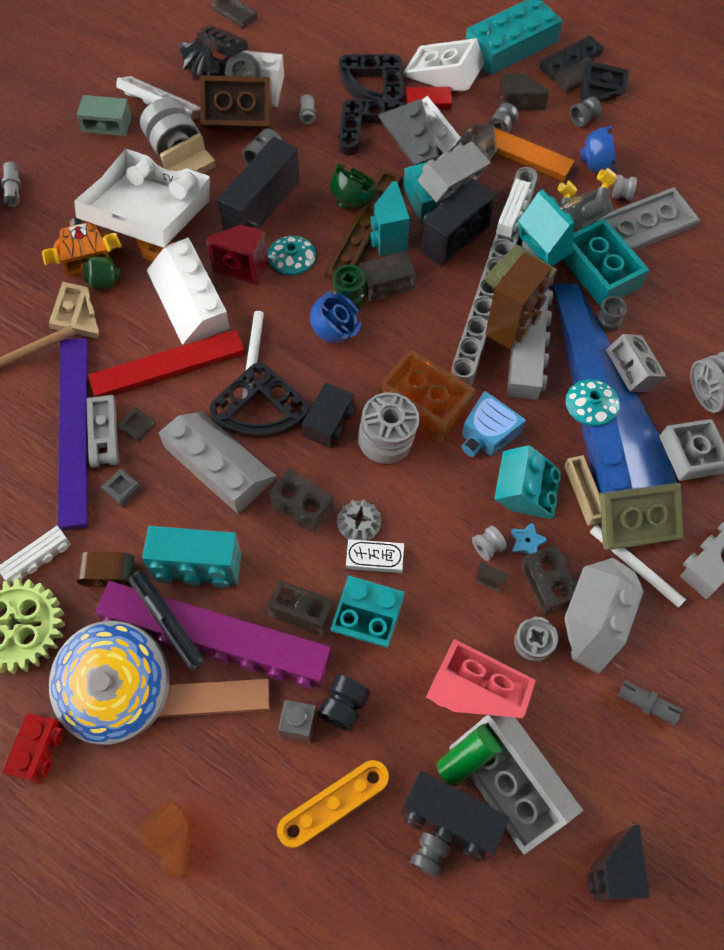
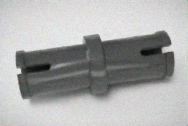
(650, 703)

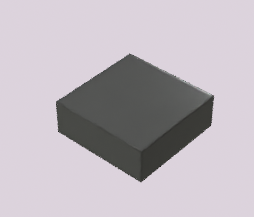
(121, 487)

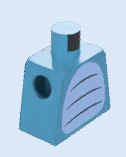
(490, 426)

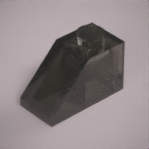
(522, 92)

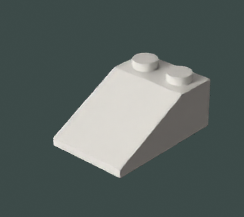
(447, 64)

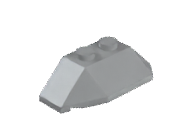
(602, 612)

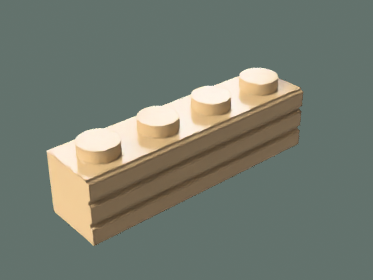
(584, 489)

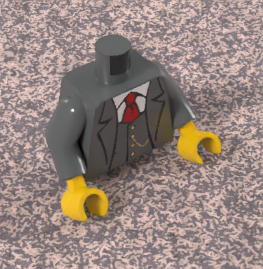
(590, 205)

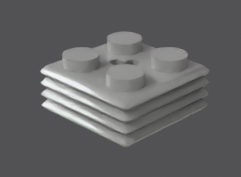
(694, 449)

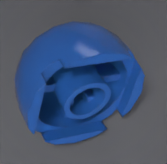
(599, 150)
(334, 318)

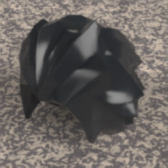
(200, 60)

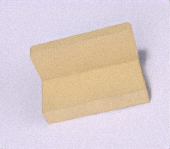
(188, 155)

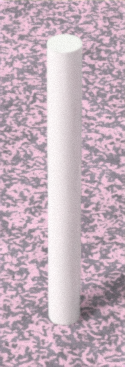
(254, 344)
(643, 570)

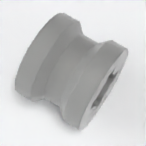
(624, 188)
(489, 543)

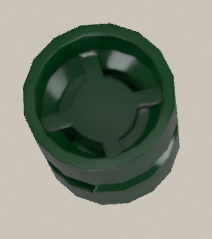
(350, 282)

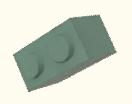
(104, 115)

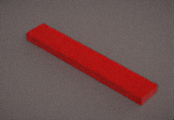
(166, 364)

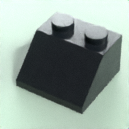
(620, 869)

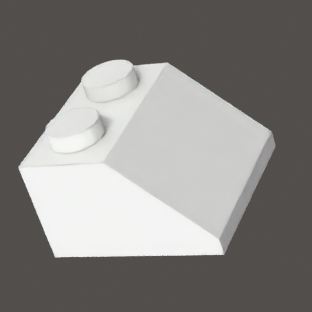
(270, 66)

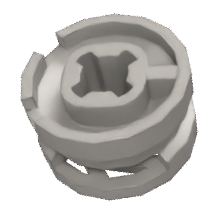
(535, 639)

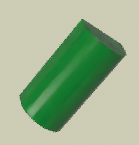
(468, 756)

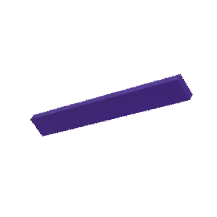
(73, 435)

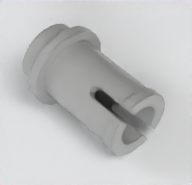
(307, 113)

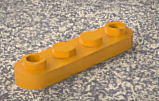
(332, 804)

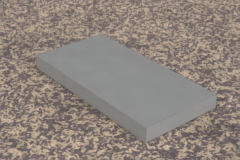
(652, 219)

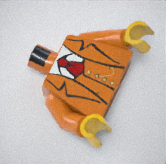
(79, 244)

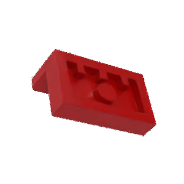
(33, 748)

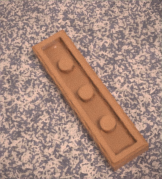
(217, 698)

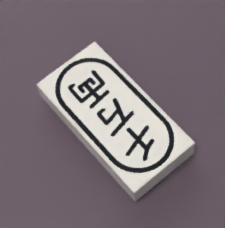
(375, 556)

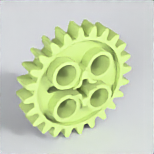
(18, 601)

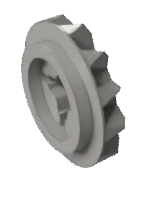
(365, 530)

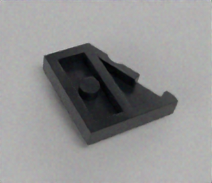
(603, 81)

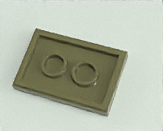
(641, 516)

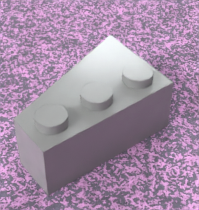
(452, 170)

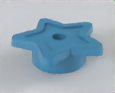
(530, 533)

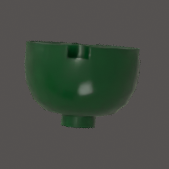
(351, 187)

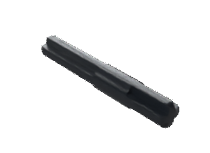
(166, 620)

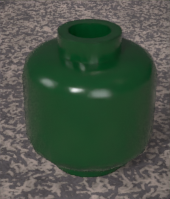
(100, 272)

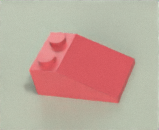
(480, 684)

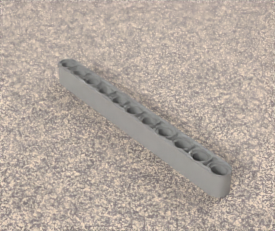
(480, 309)

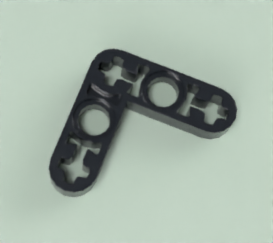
(361, 114)

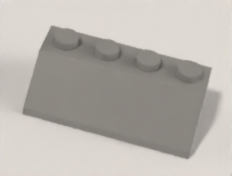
(216, 459)
(522, 785)

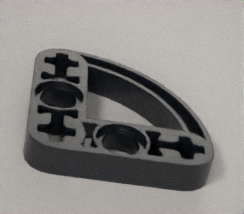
(386, 71)
(264, 388)

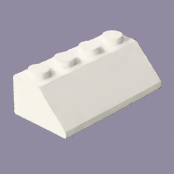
(187, 293)

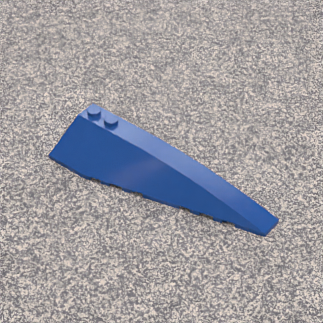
(628, 448)

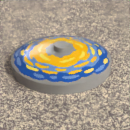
(109, 682)

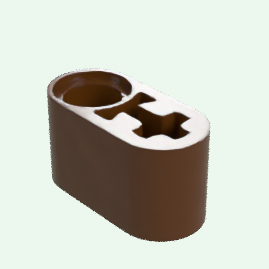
(101, 567)

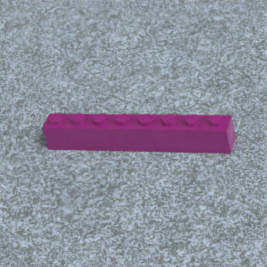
(224, 637)

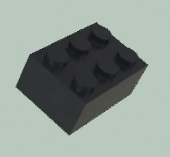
(456, 222)
(454, 817)

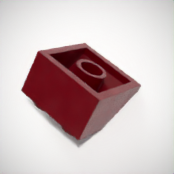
(239, 253)

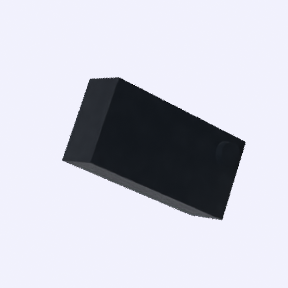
(260, 186)

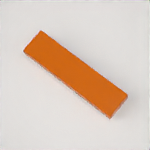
(533, 155)

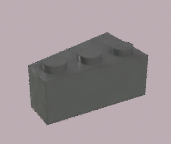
(412, 132)

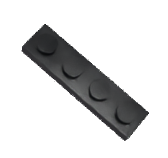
(222, 41)

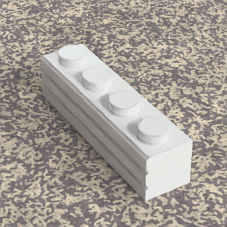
(513, 207)
(34, 556)

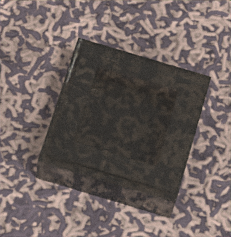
(136, 424)
(490, 577)

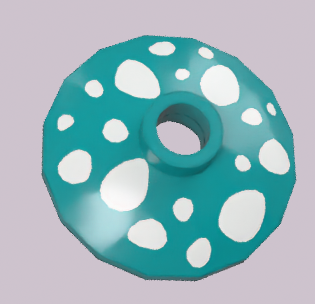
(295, 261)
(588, 410)

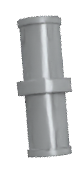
(11, 184)

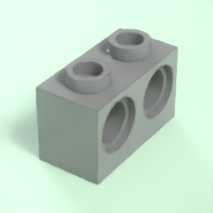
(635, 363)

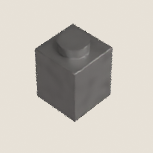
(297, 721)

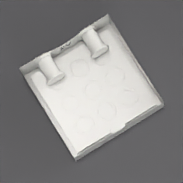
(144, 199)

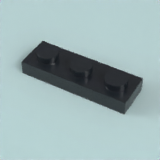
(570, 55)

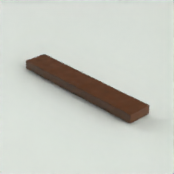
(358, 235)

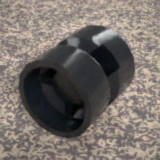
(345, 699)

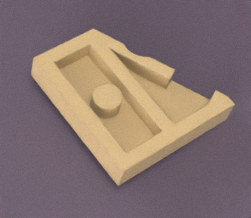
(74, 309)

